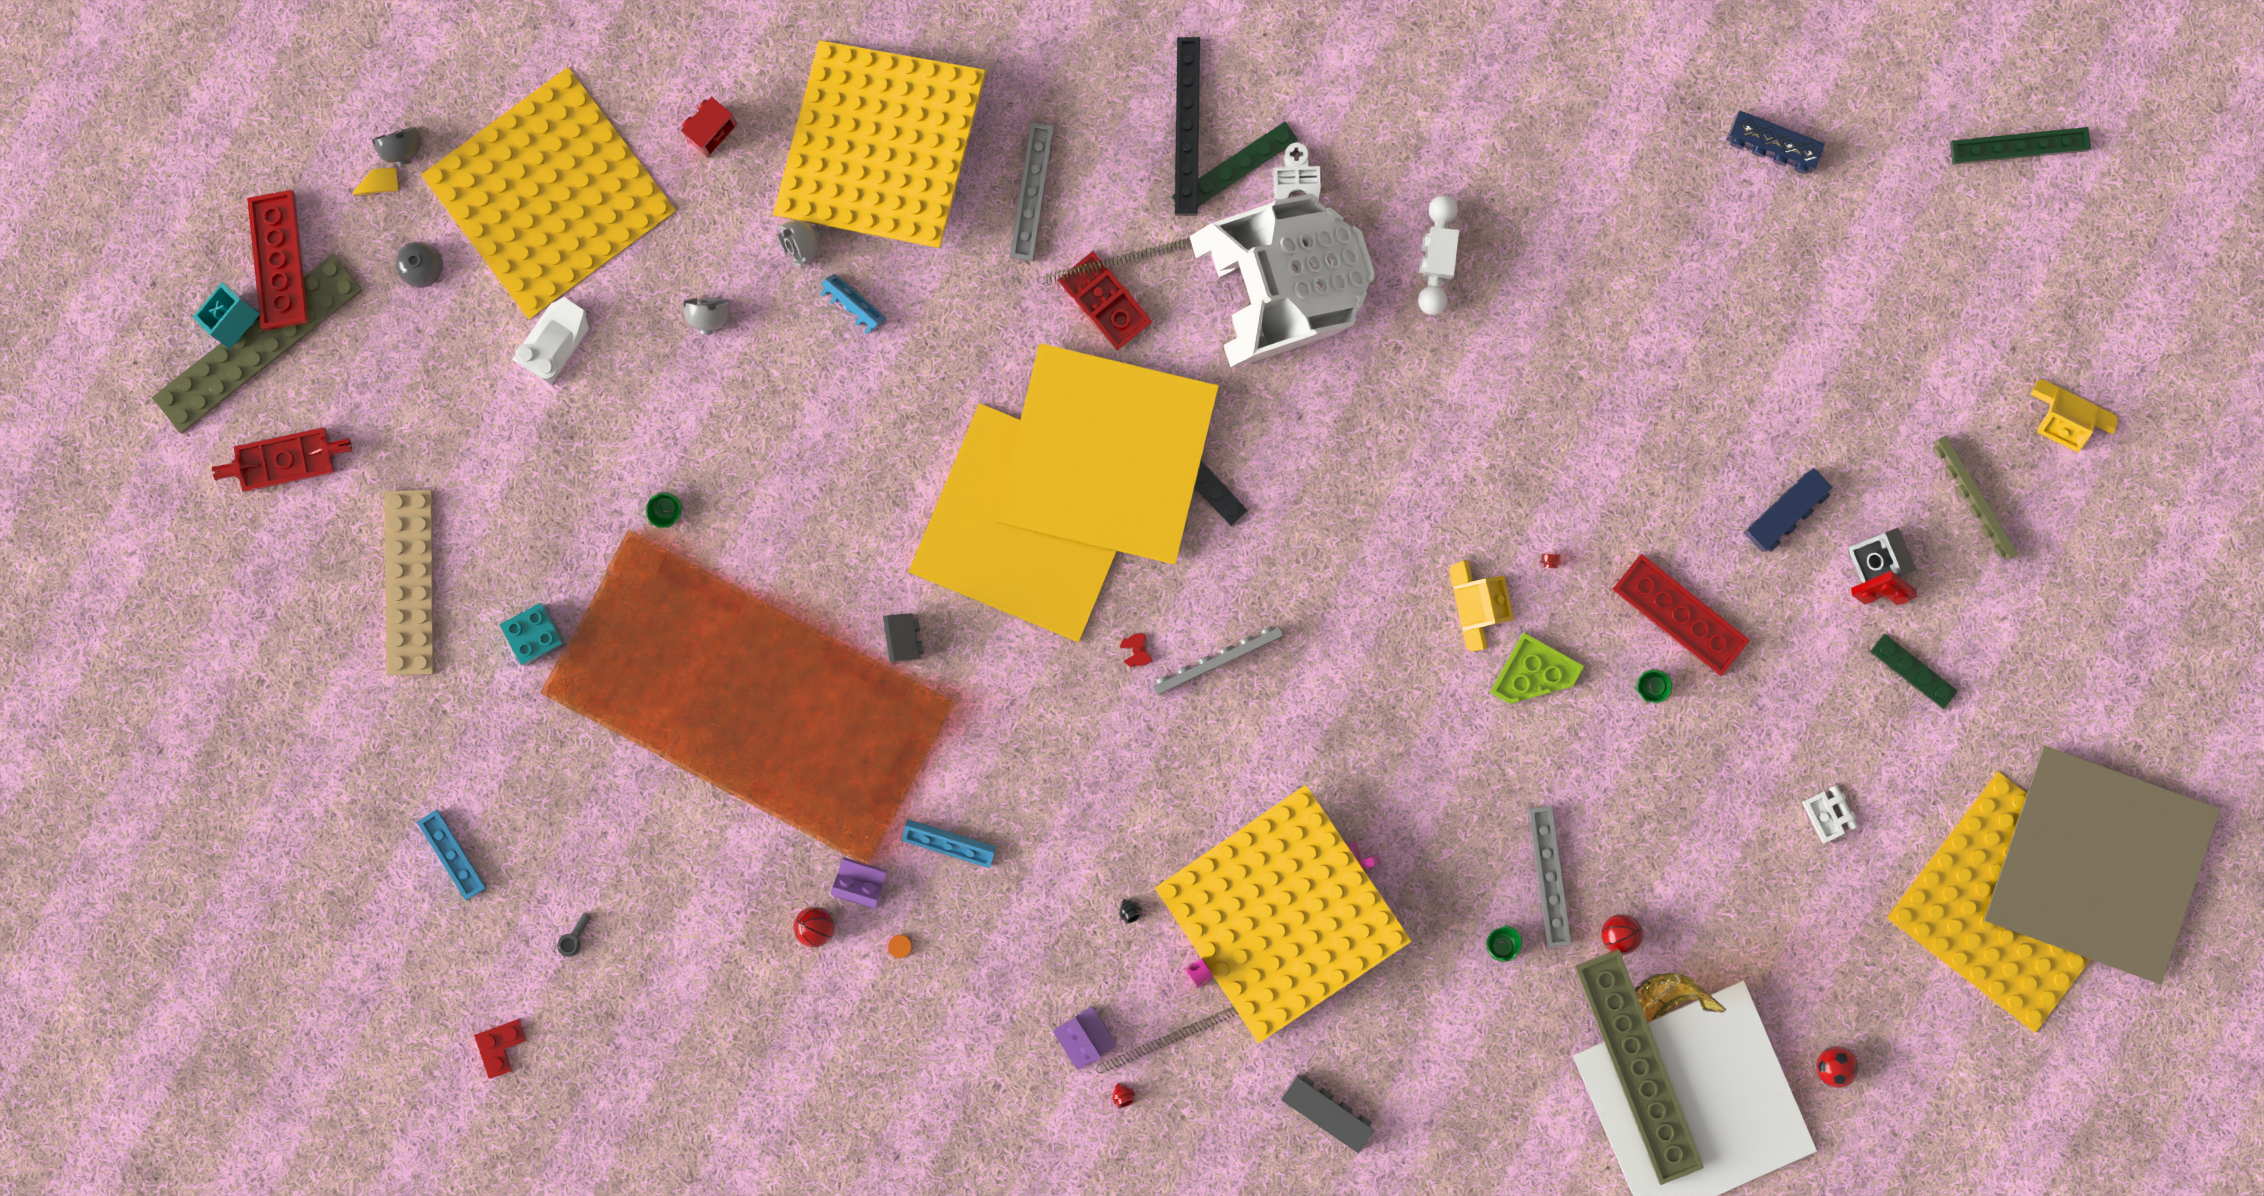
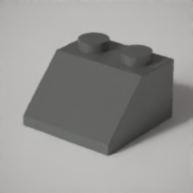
(1881, 555)
(902, 638)

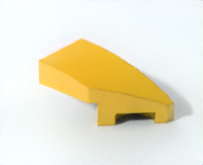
(378, 181)

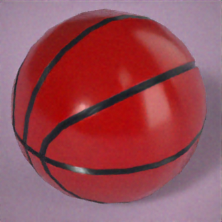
(813, 927)
(1622, 933)

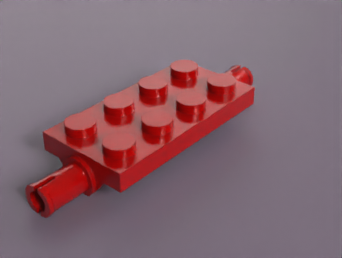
(283, 459)

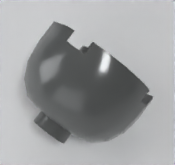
(398, 146)
(419, 264)

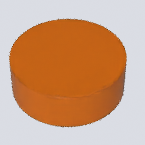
(900, 946)

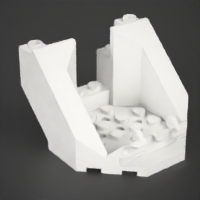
(1285, 303)

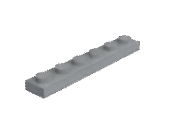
(1031, 192)
(1226, 654)
(1549, 876)

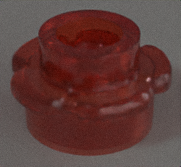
(1551, 560)

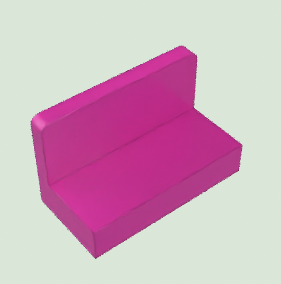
(1365, 862)

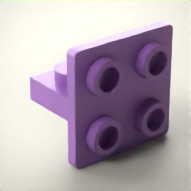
(859, 883)
(1084, 1038)

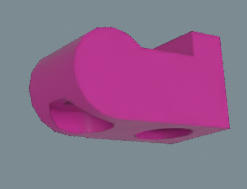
(1199, 972)

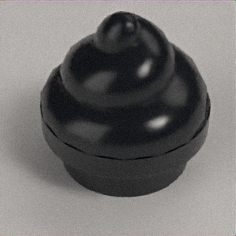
(1130, 911)

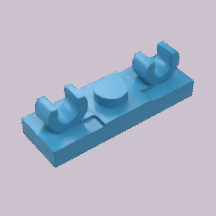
(852, 302)

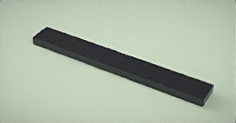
(1187, 126)

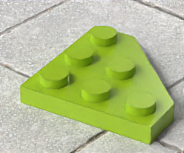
(1534, 671)

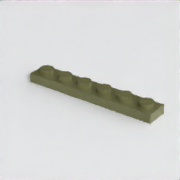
(1979, 506)

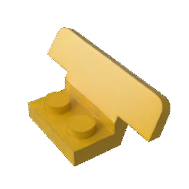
(2070, 416)
(1479, 603)

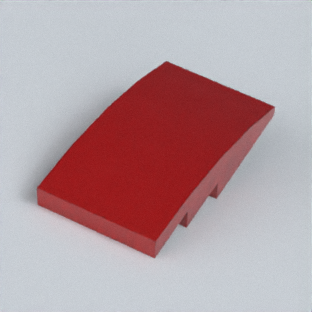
(1105, 302)

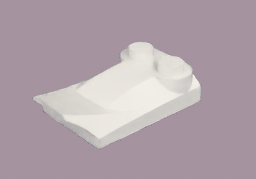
(553, 340)

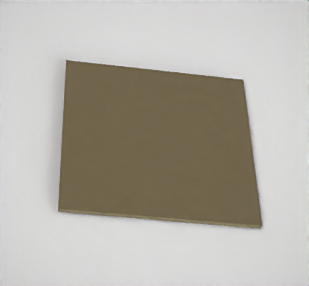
(2102, 864)

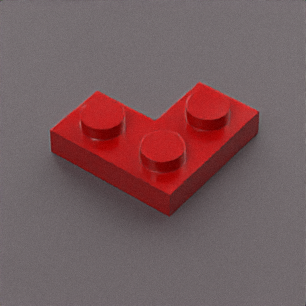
(1884, 585)
(493, 1045)

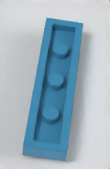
(948, 843)
(451, 855)

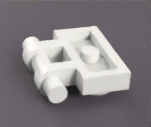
(1823, 816)

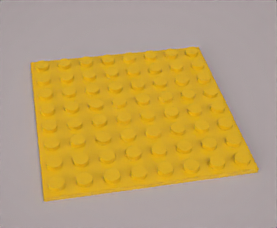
(879, 143)
(548, 193)
(1107, 453)
(998, 564)
(1951, 899)
(1283, 914)

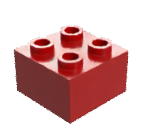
(708, 126)

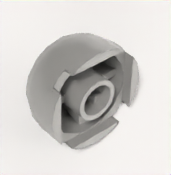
(799, 240)
(706, 314)

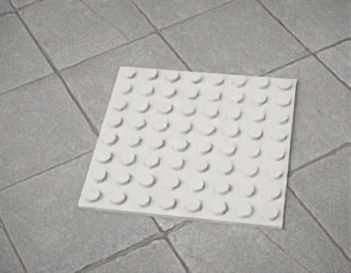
(1727, 1092)

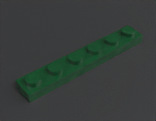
(2020, 145)
(1244, 162)

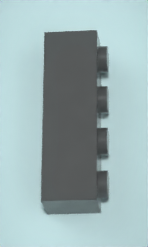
(1328, 1114)

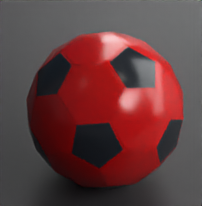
(1837, 1067)

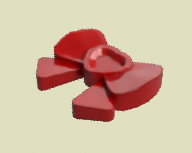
(1139, 649)

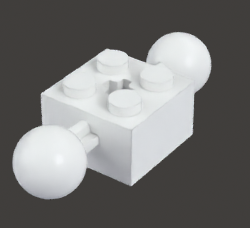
(1440, 255)

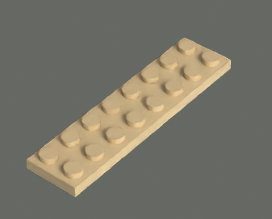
(409, 582)

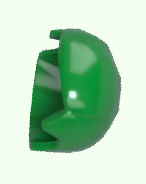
(660, 502)
(1660, 684)
(1504, 951)

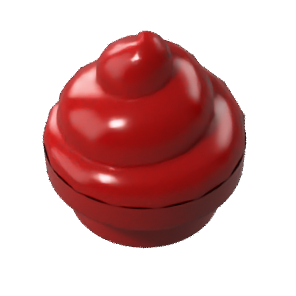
(1123, 1095)

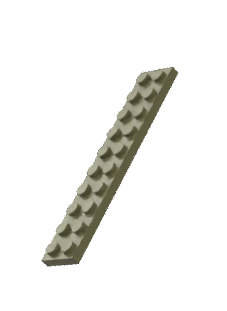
(227, 370)
(1639, 1067)

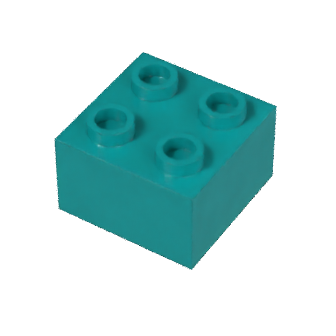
(226, 315)
(532, 634)

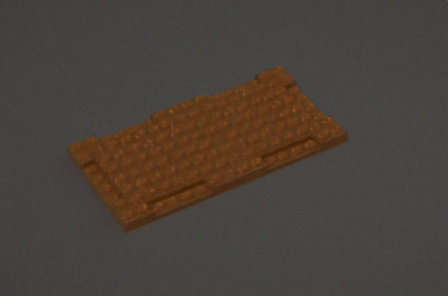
(748, 698)

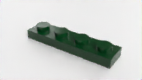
(1913, 671)

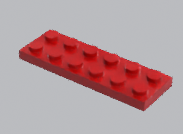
(277, 260)
(1680, 615)

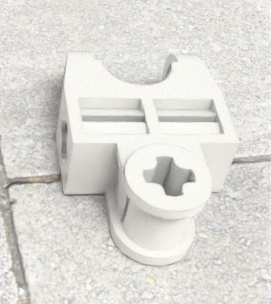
(1296, 174)

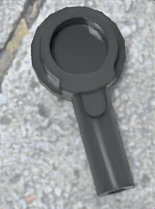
(570, 944)

